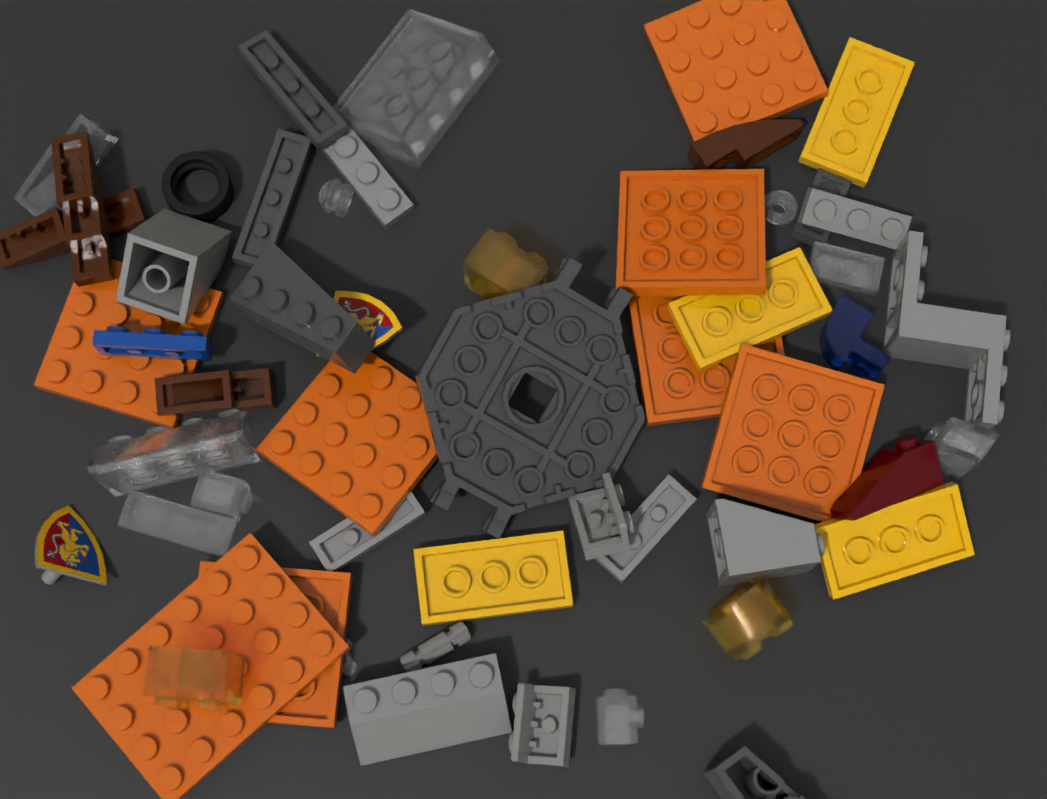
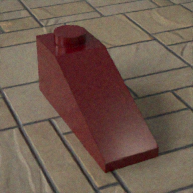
(891, 477)

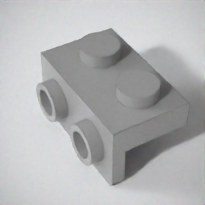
(600, 520)
(542, 725)

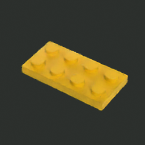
(856, 112)
(719, 323)
(895, 541)
(493, 578)

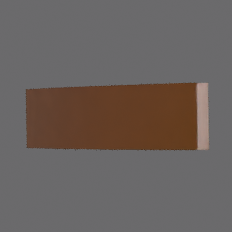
(83, 209)
(45, 236)

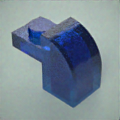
(842, 340)

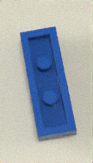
(153, 344)

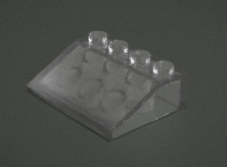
(416, 86)
(175, 453)

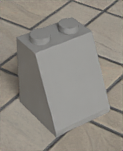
(171, 264)
(760, 543)

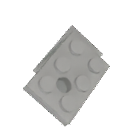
(945, 334)

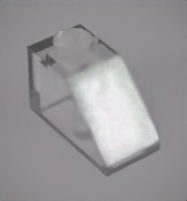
(960, 445)

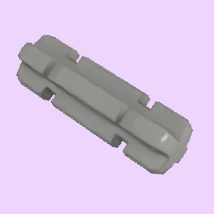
(436, 647)

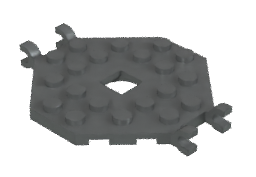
(478, 367)

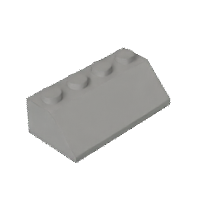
(427, 709)

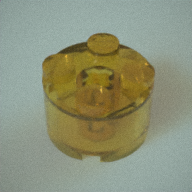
(747, 619)

